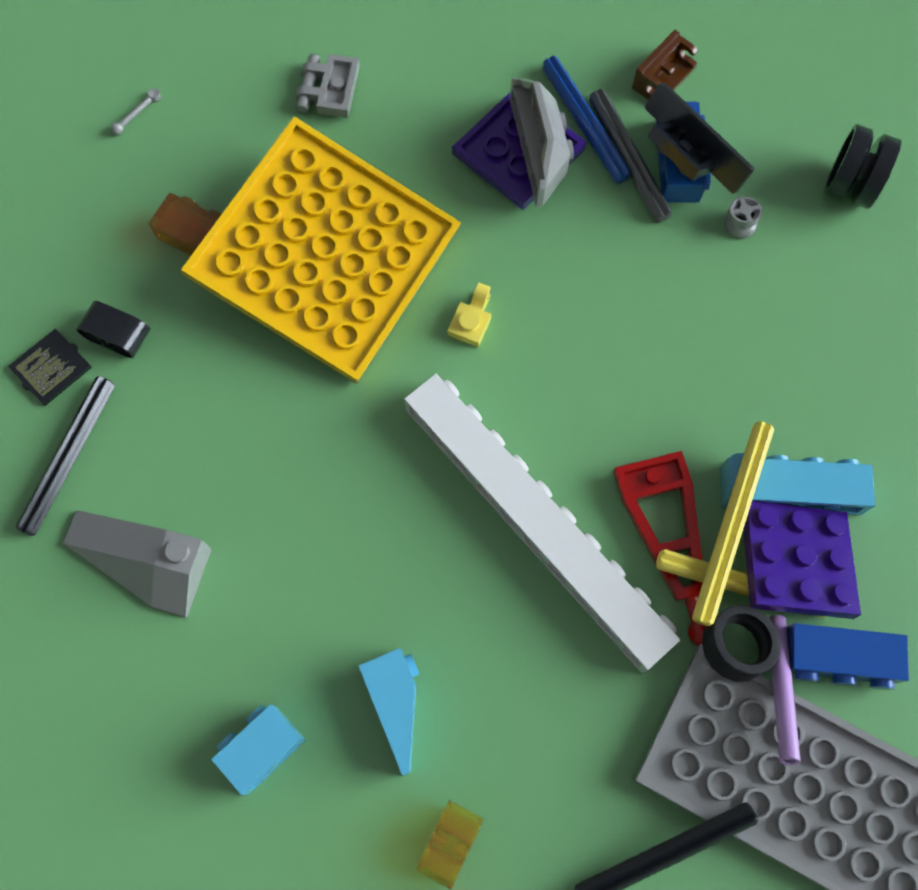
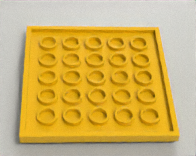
(322, 249)

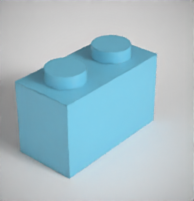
(257, 749)

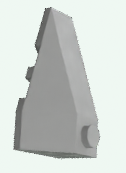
(146, 560)

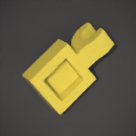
(471, 320)

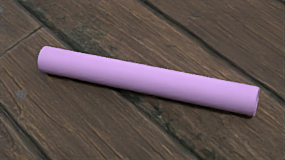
(784, 698)

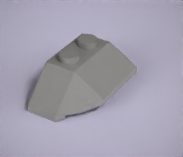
(541, 136)

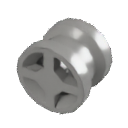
(749, 212)

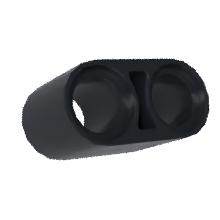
(113, 329)

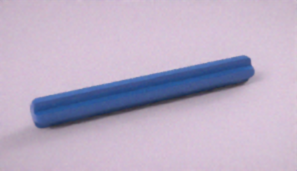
(586, 120)

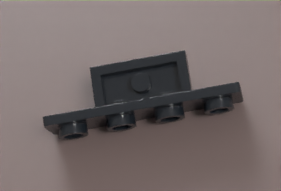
(693, 142)

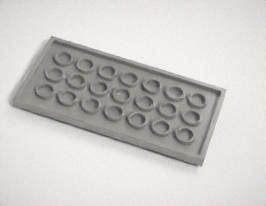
(834, 817)

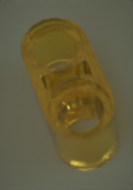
(449, 844)

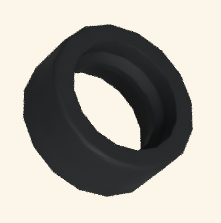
(761, 629)

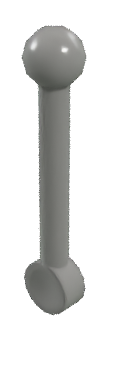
(153, 96)

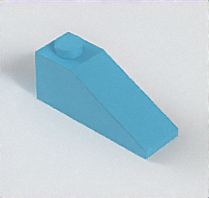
(394, 698)

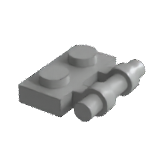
(337, 86)

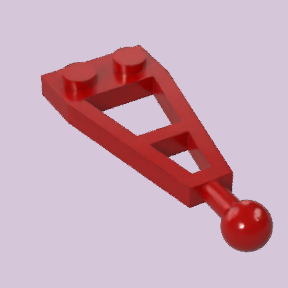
(655, 478)

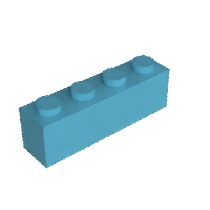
(807, 483)

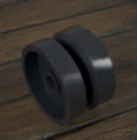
(863, 166)

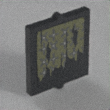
(50, 367)

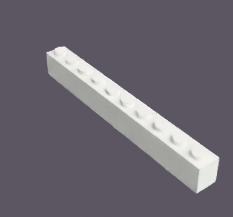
(541, 524)

